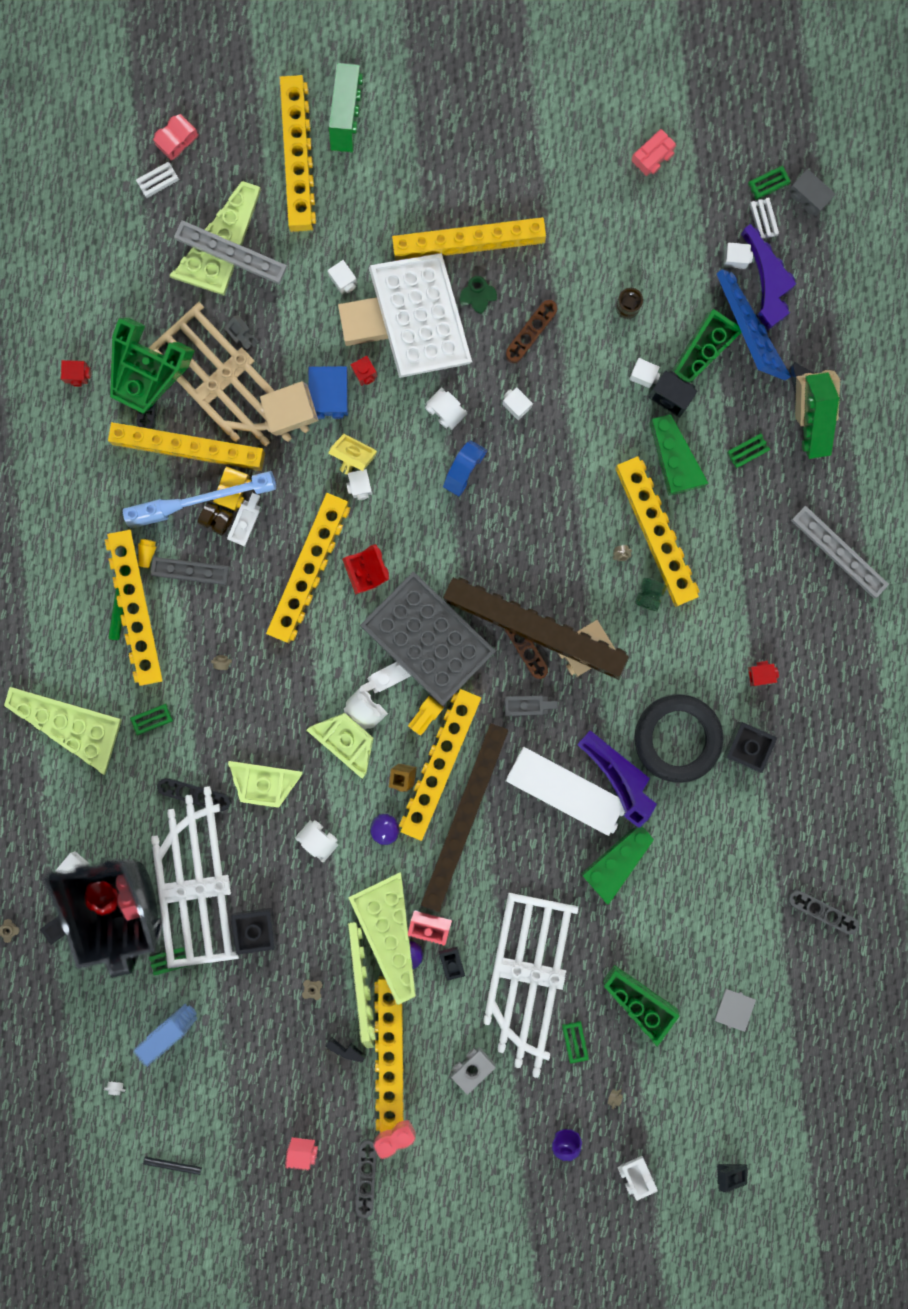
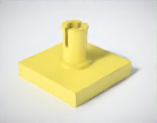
(352, 453)

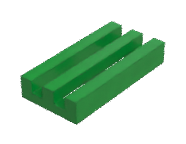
(755, 190)
(762, 443)
(166, 713)
(154, 965)
(571, 1025)

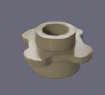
(622, 553)
(221, 662)
(13, 930)
(307, 992)
(615, 1098)

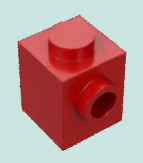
(364, 371)
(75, 372)
(763, 674)

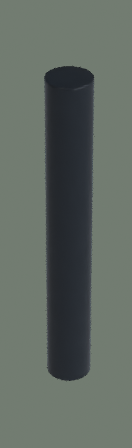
(172, 1165)

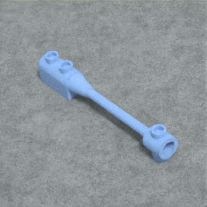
(160, 509)

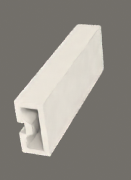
(566, 791)

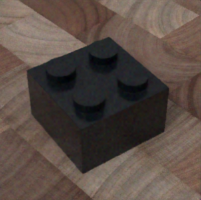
(673, 393)
(750, 747)
(254, 931)

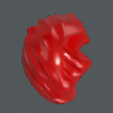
(101, 897)

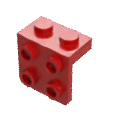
(366, 569)

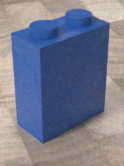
(329, 391)

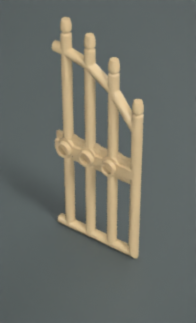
(221, 378)

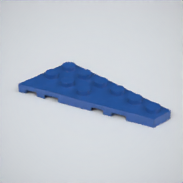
(753, 331)

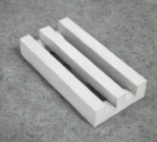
(152, 174)
(760, 203)

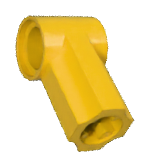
(428, 711)

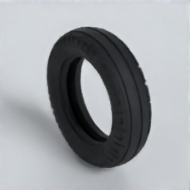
(713, 738)

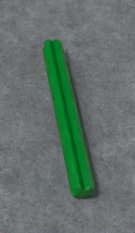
(116, 622)

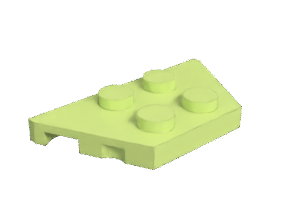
(345, 741)
(263, 784)

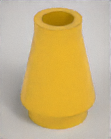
(146, 551)

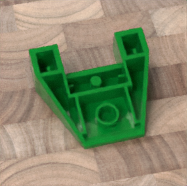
(140, 373)

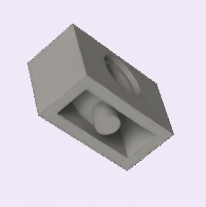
(466, 1080)

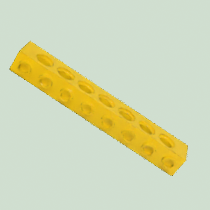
(290, 87)
(470, 239)
(186, 446)
(637, 467)
(330, 504)
(125, 540)
(418, 830)
(383, 1065)

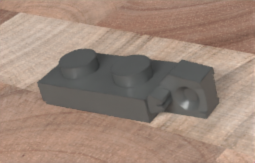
(528, 705)

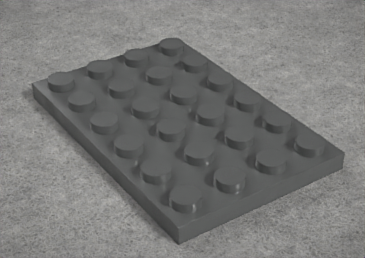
(427, 638)

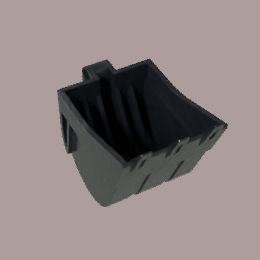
(109, 936)

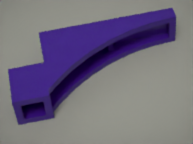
(773, 277)
(624, 777)

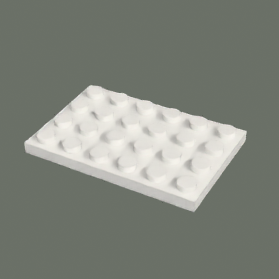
(420, 315)

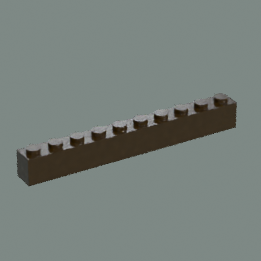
(536, 628)
(464, 817)

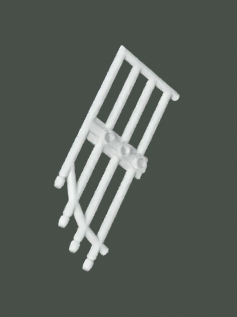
(198, 888)
(530, 973)

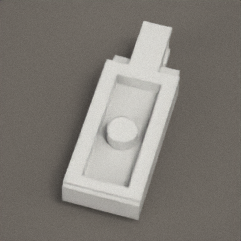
(245, 521)
(386, 678)

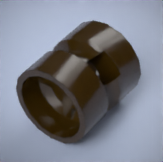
(629, 303)
(213, 517)

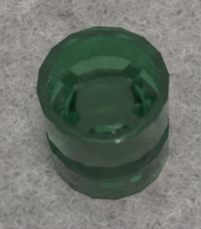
(650, 594)

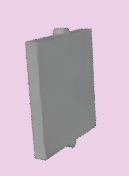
(735, 1010)

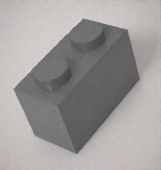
(811, 193)

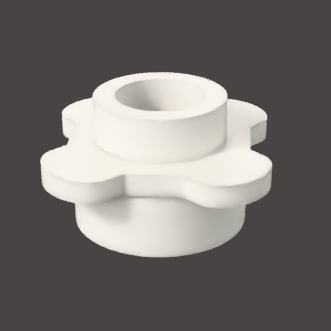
(114, 1088)

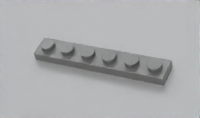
(230, 252)
(840, 552)

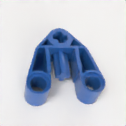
(463, 466)

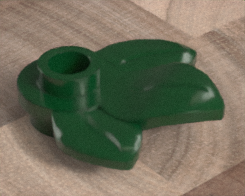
(478, 297)

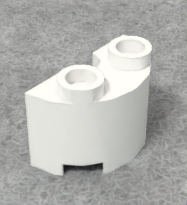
(446, 407)
(364, 710)
(316, 841)
(638, 1177)

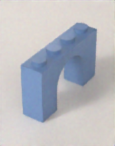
(166, 1034)

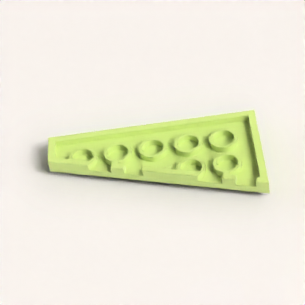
(231, 224)
(73, 727)
(384, 922)
(362, 991)

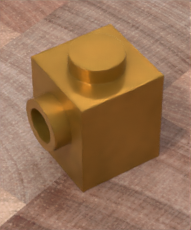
(402, 777)

